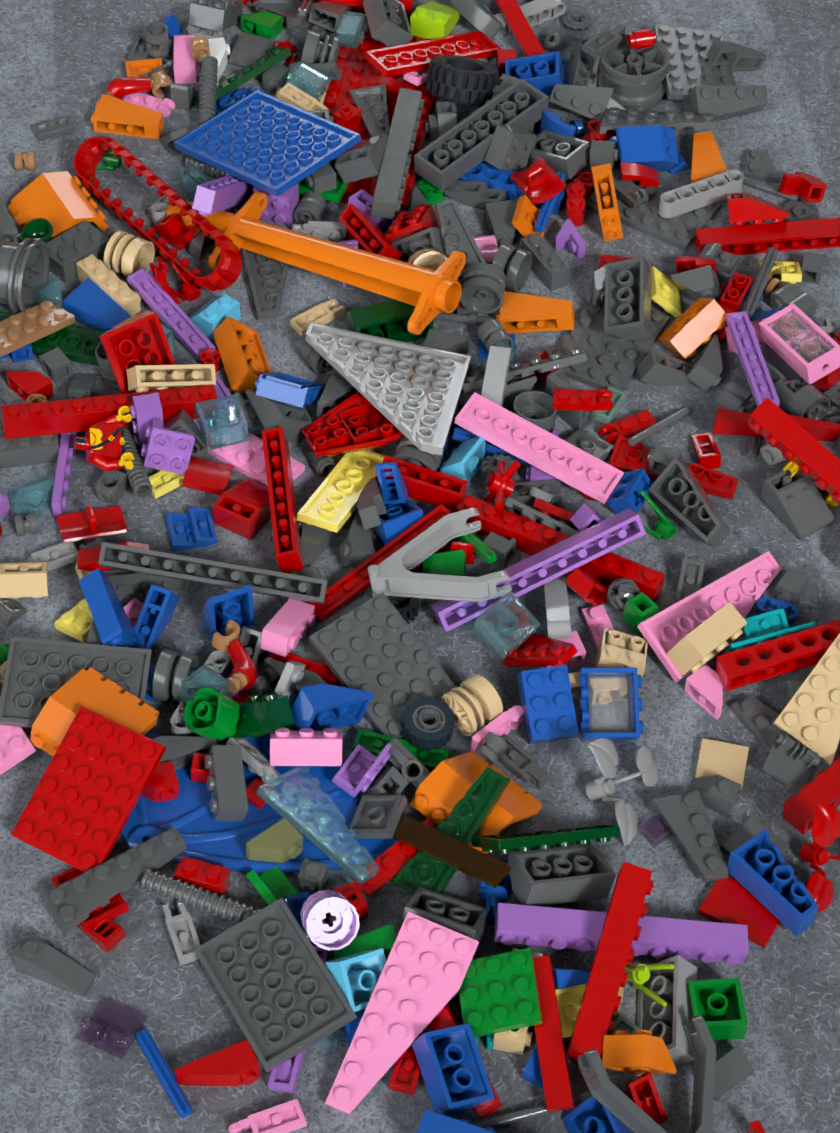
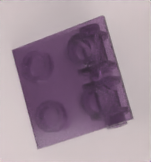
(111, 1027)

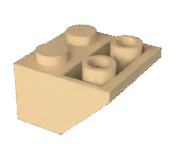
(621, 651)

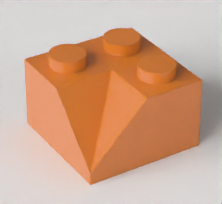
(637, 1053)

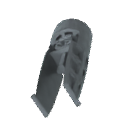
(792, 390)

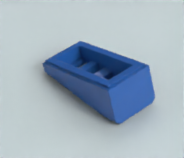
(389, 497)
(569, 977)

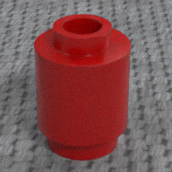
(641, 39)

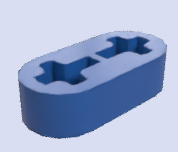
(775, 604)

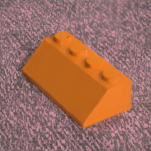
(241, 354)

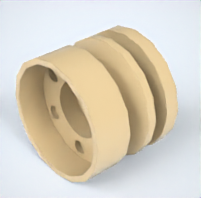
(128, 254)
(473, 704)

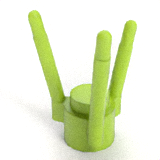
(640, 973)

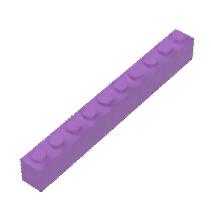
(549, 565)
(657, 938)

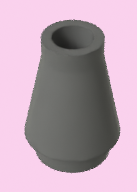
(323, 464)

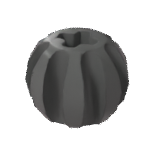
(620, 592)

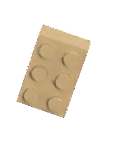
(707, 639)

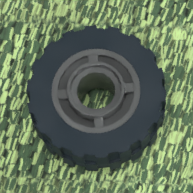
(423, 735)

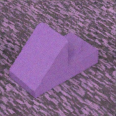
(570, 237)

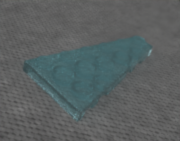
(316, 816)

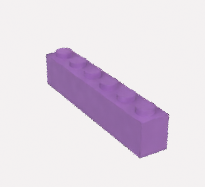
(221, 194)

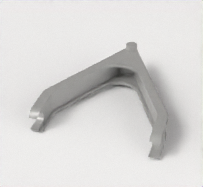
(396, 579)

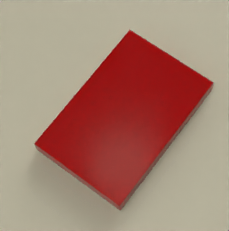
(735, 905)
(112, 910)

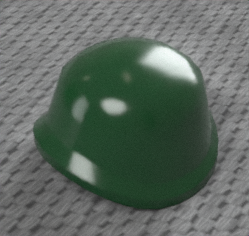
(37, 229)

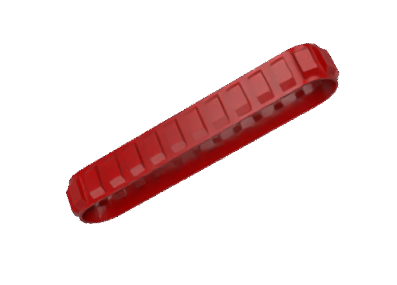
(85, 165)

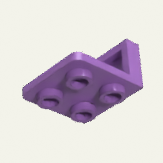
(167, 448)
(360, 770)

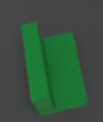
(271, 884)

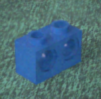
(628, 493)

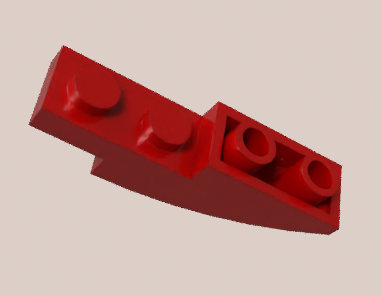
(733, 299)

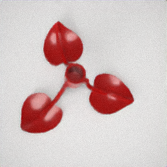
(824, 829)

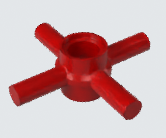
(501, 484)

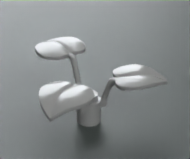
(603, 787)

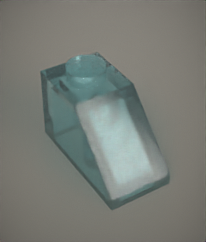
(34, 497)

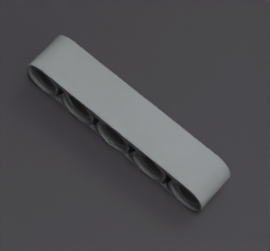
(535, 13)
(700, 193)
(557, 608)
(220, 663)

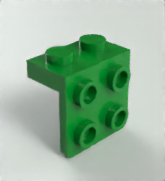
(446, 563)

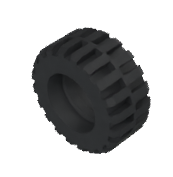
(461, 79)

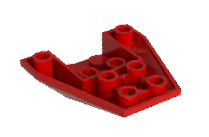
(350, 428)

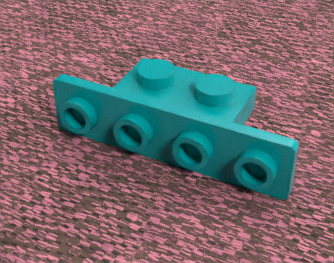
(765, 627)

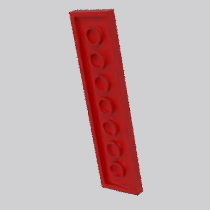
(417, 55)

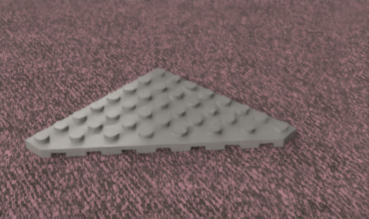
(402, 380)

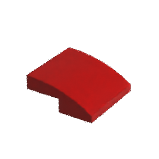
(207, 475)

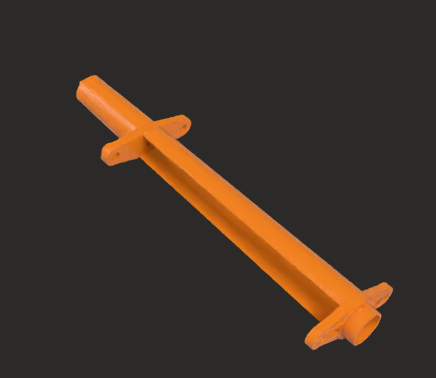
(409, 283)

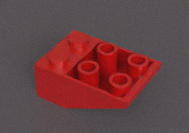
(747, 207)
(412, 222)
(243, 508)

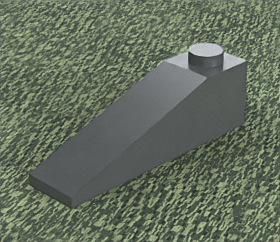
(427, 239)

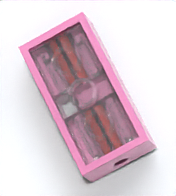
(801, 343)

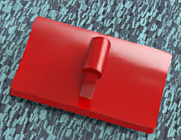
(539, 182)
(91, 523)

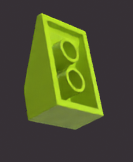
(433, 20)

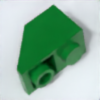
(262, 24)
(638, 610)

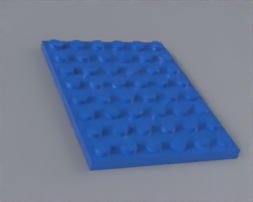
(267, 142)

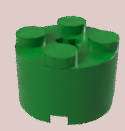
(212, 714)

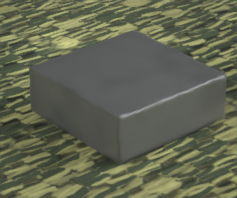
(541, 495)

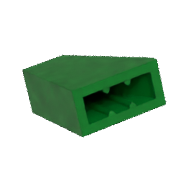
(379, 938)

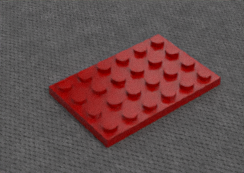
(88, 791)

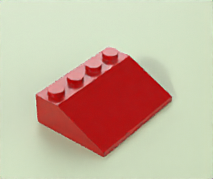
(134, 343)

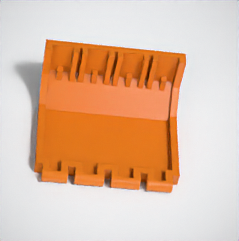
(57, 199)
(91, 692)
(452, 780)

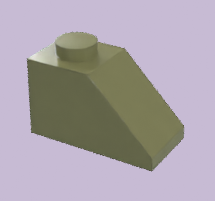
(275, 844)

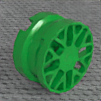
(431, 193)

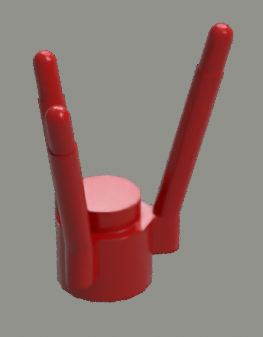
(286, 44)
(189, 290)

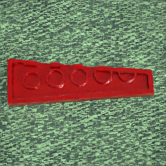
(632, 458)

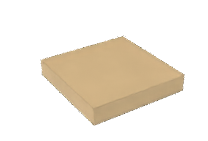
(722, 759)

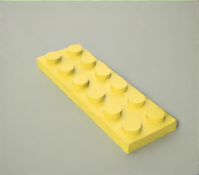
(339, 492)

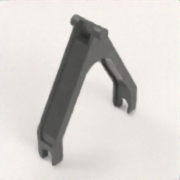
(632, 1115)

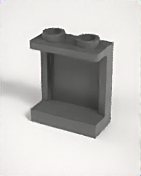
(573, 418)

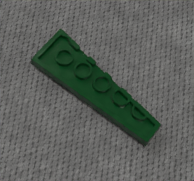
(272, 57)
(462, 824)
(544, 838)

